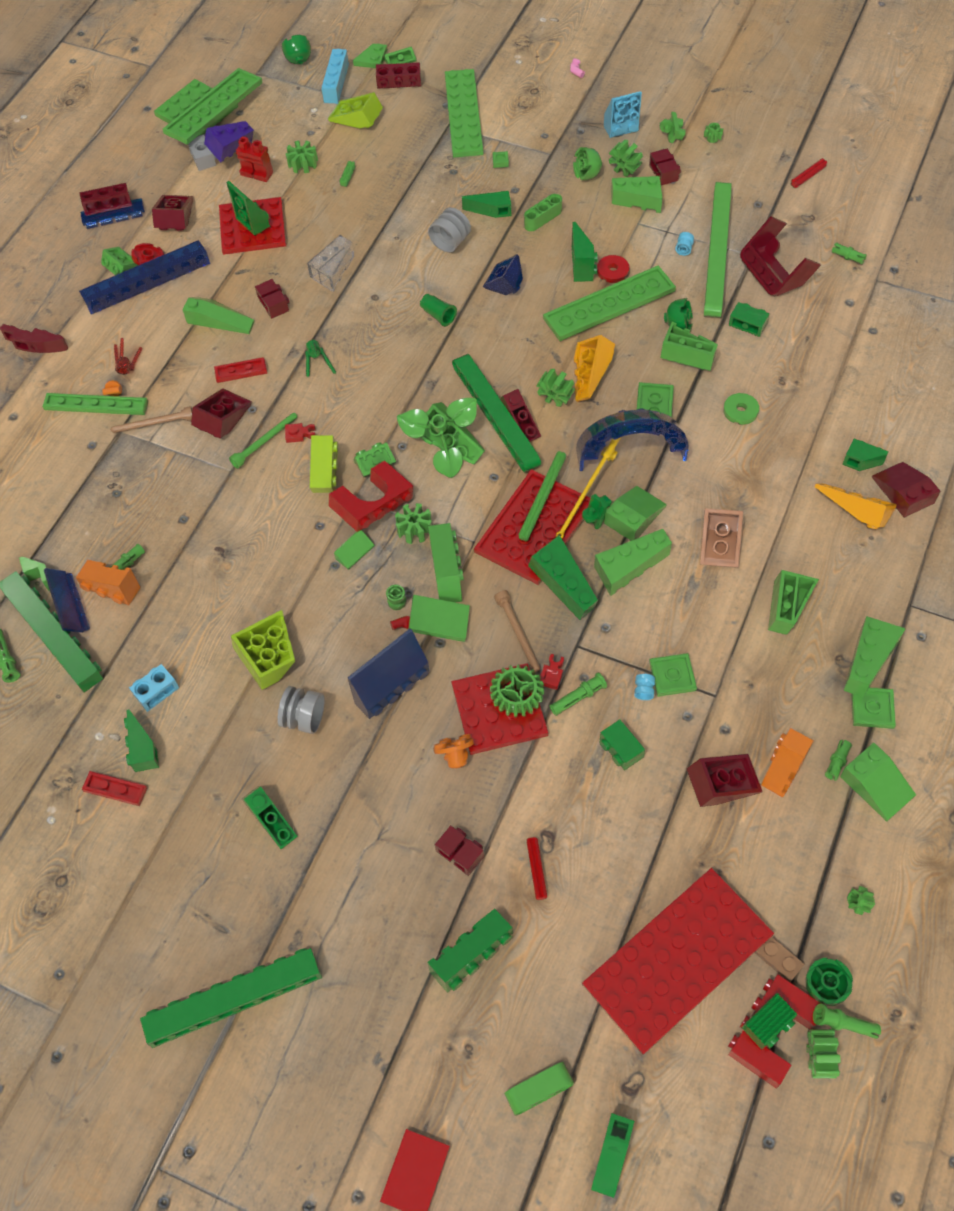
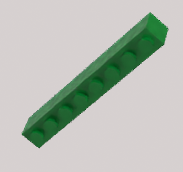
(49, 630)
(230, 998)

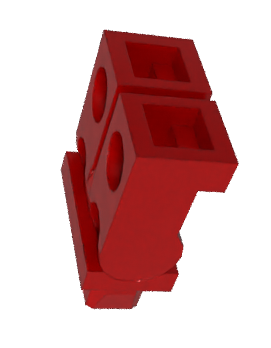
(254, 160)

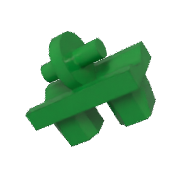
(596, 510)

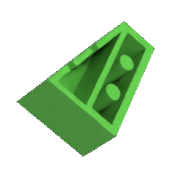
(688, 349)
(789, 600)

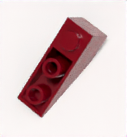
(517, 408)

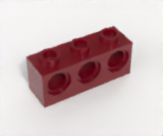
(398, 75)
(105, 199)

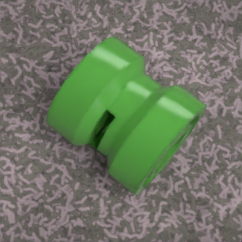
(396, 597)

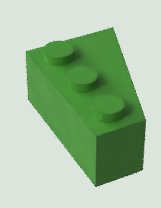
(637, 191)

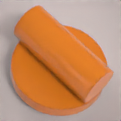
(112, 388)

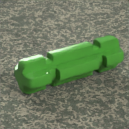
(347, 173)

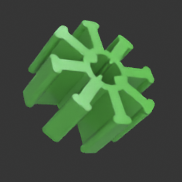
(301, 156)
(625, 158)
(555, 387)
(413, 523)
(823, 1053)

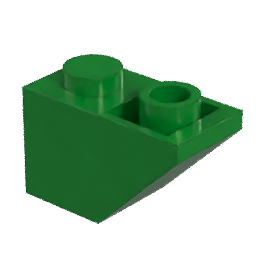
(864, 456)

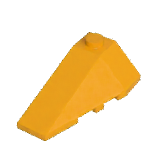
(592, 361)
(869, 510)

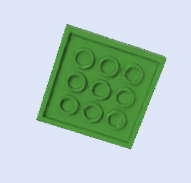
(183, 100)

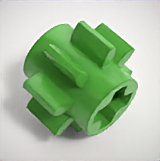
(713, 132)
(861, 900)

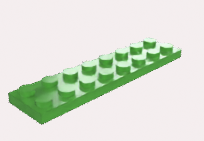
(212, 106)
(463, 113)
(609, 303)

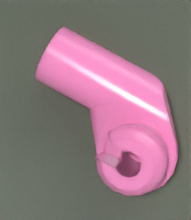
(574, 68)

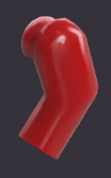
(400, 622)

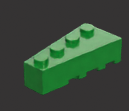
(563, 577)
(470, 951)

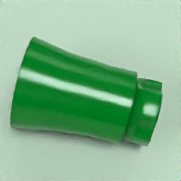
(438, 309)

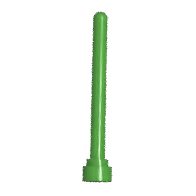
(238, 459)

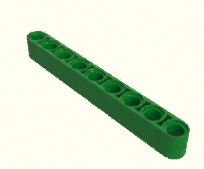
(496, 413)

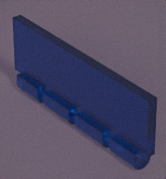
(118, 214)
(66, 600)

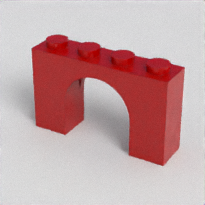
(362, 513)
(765, 1062)

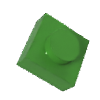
(500, 159)

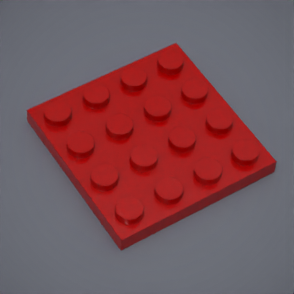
(238, 239)
(486, 723)

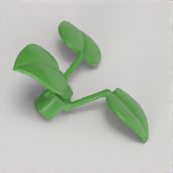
(415, 422)

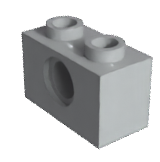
(201, 154)

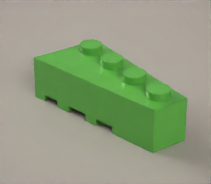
(631, 559)
(446, 562)

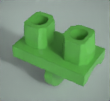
(673, 127)

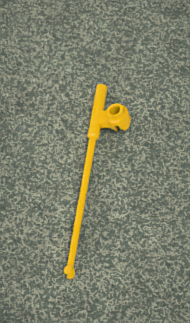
(609, 453)

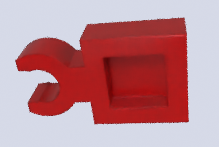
(297, 432)
(552, 674)

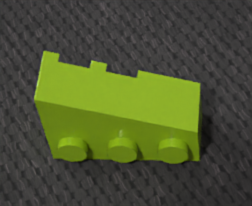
(323, 463)

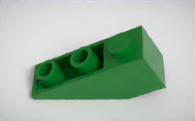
(489, 204)
(142, 750)
(269, 817)
(612, 1155)

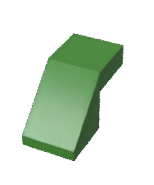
(33, 570)

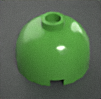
(587, 163)

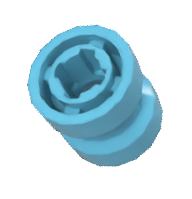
(684, 243)
(644, 687)

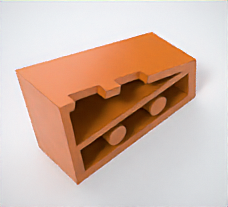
(108, 582)
(786, 761)

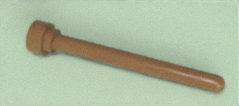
(185, 414)
(503, 599)

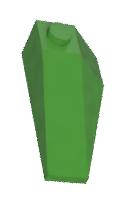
(215, 315)
(454, 435)

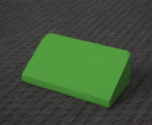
(401, 56)
(353, 549)

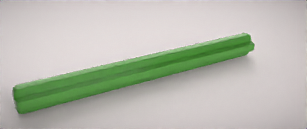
(542, 496)

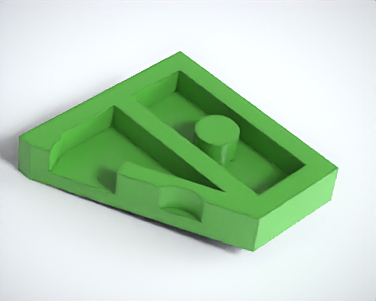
(371, 56)

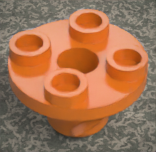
(454, 750)

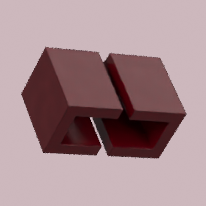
(665, 166)
(271, 296)
(456, 847)

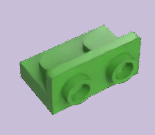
(117, 260)
(368, 459)

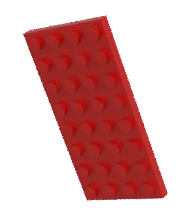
(677, 960)

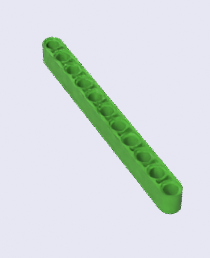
(717, 250)

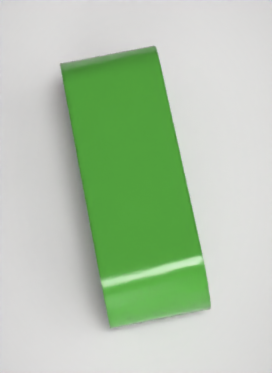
(543, 212)
(539, 1088)

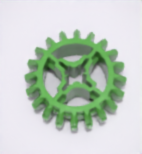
(530, 684)

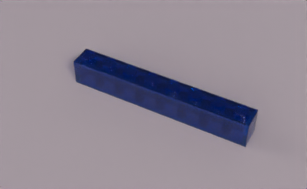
(144, 277)

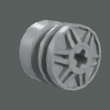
(449, 229)
(301, 709)

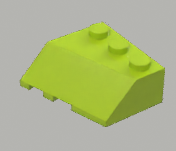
(265, 649)

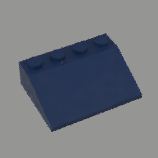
(388, 674)

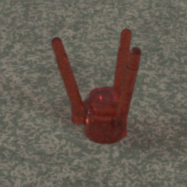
(122, 364)

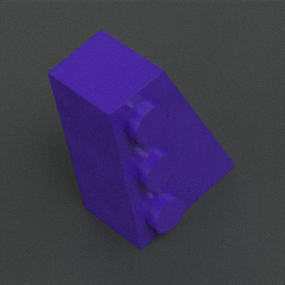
(224, 139)

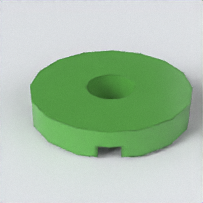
(743, 400)

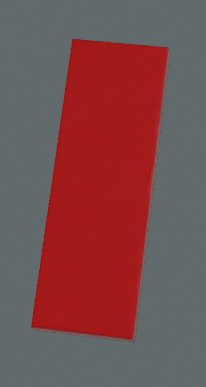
(240, 370)
(114, 788)

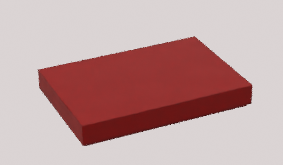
(415, 1173)

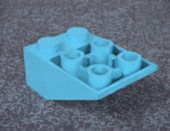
(623, 114)

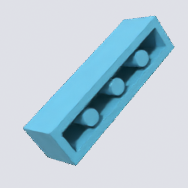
(335, 76)

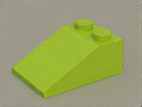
(357, 111)

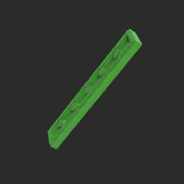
(95, 404)

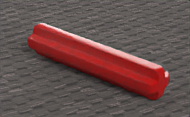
(808, 173)
(536, 868)

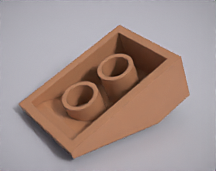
(721, 537)

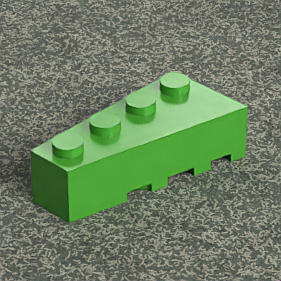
(873, 648)

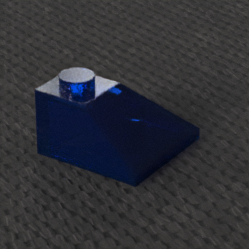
(505, 276)

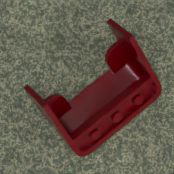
(760, 260)

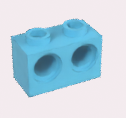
(156, 690)

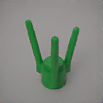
(314, 351)

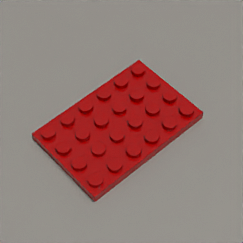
(502, 540)

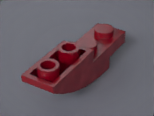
(36, 341)

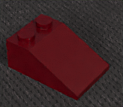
(172, 212)
(219, 413)
(907, 488)
(723, 779)

